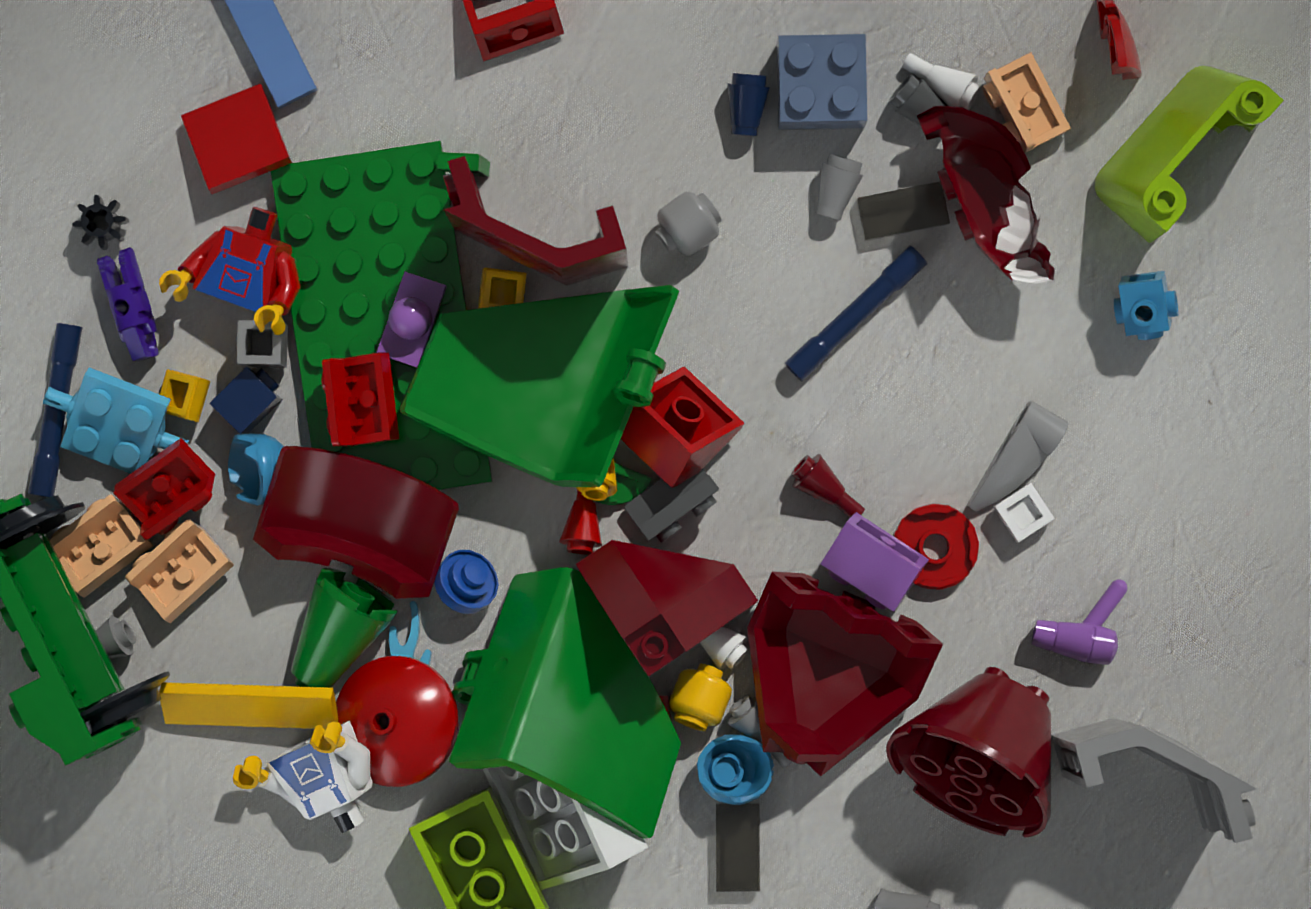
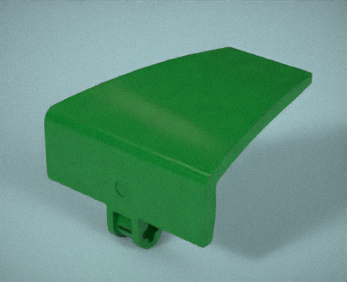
(544, 379)
(567, 703)

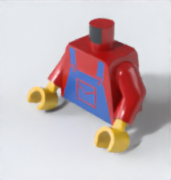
(243, 270)

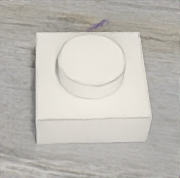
(1023, 512)

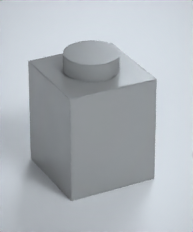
(262, 348)

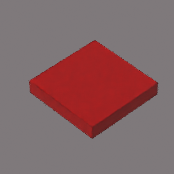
(236, 139)

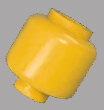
(700, 697)

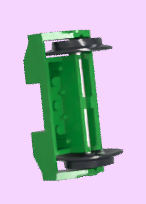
(60, 642)

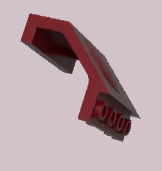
(561, 264)

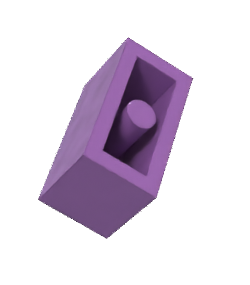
(873, 562)

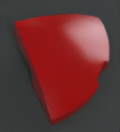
(1121, 43)

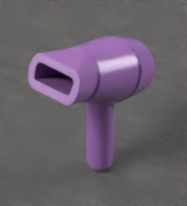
(1084, 640)

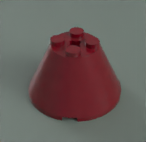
(982, 754)

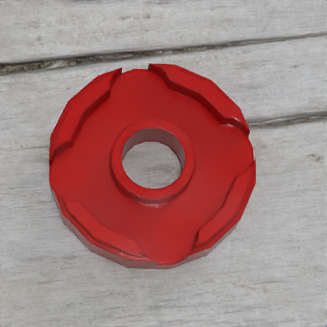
(960, 539)

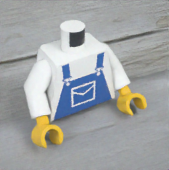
(316, 774)

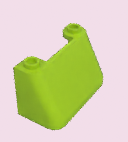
(1138, 176)

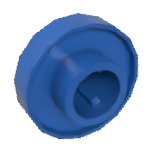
(466, 582)

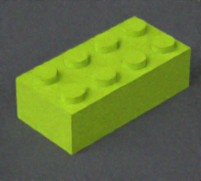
(476, 857)

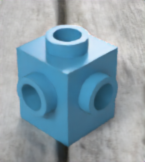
(1145, 290)

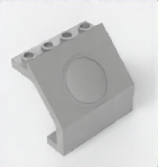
(1214, 790)

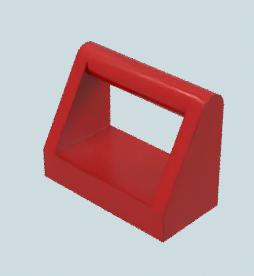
(514, 27)

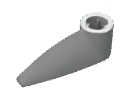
(1021, 453)

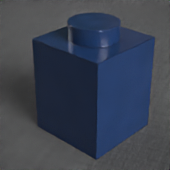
(247, 399)

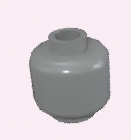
(688, 223)

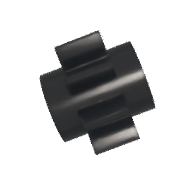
(111, 218)

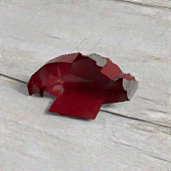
(983, 174)

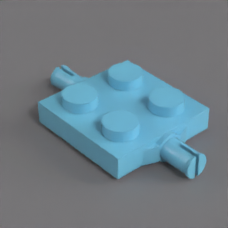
(113, 421)

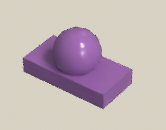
(411, 319)

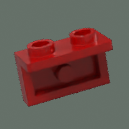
(360, 399)
(166, 488)

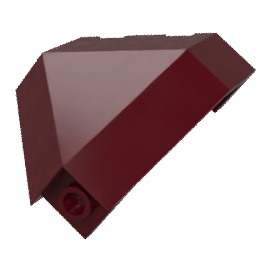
(663, 598)
(830, 669)

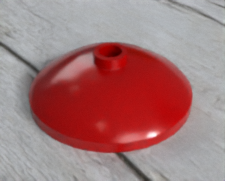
(419, 715)

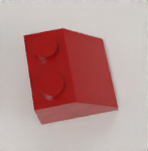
(680, 427)

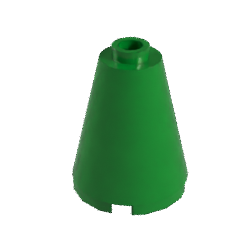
(338, 627)

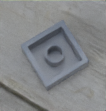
(821, 81)

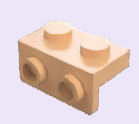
(1025, 102)
(98, 544)
(179, 569)

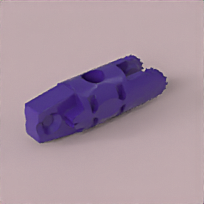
(129, 304)

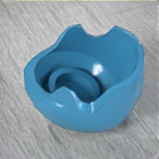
(252, 465)
(735, 769)

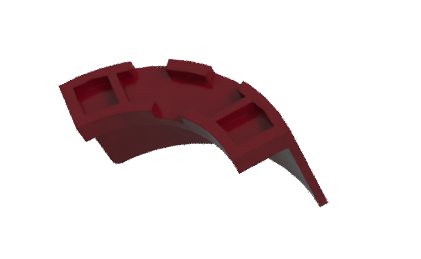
(357, 514)

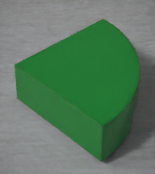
(478, 164)
(629, 486)

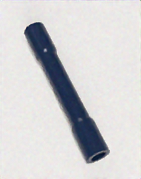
(892, 279)
(47, 459)

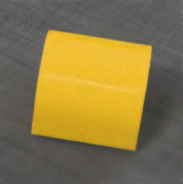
(501, 287)
(186, 394)

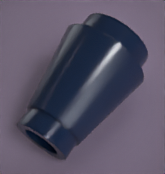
(746, 102)

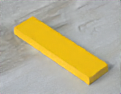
(247, 705)

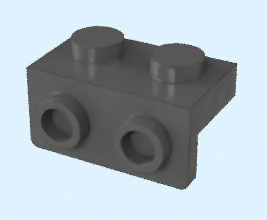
(660, 506)

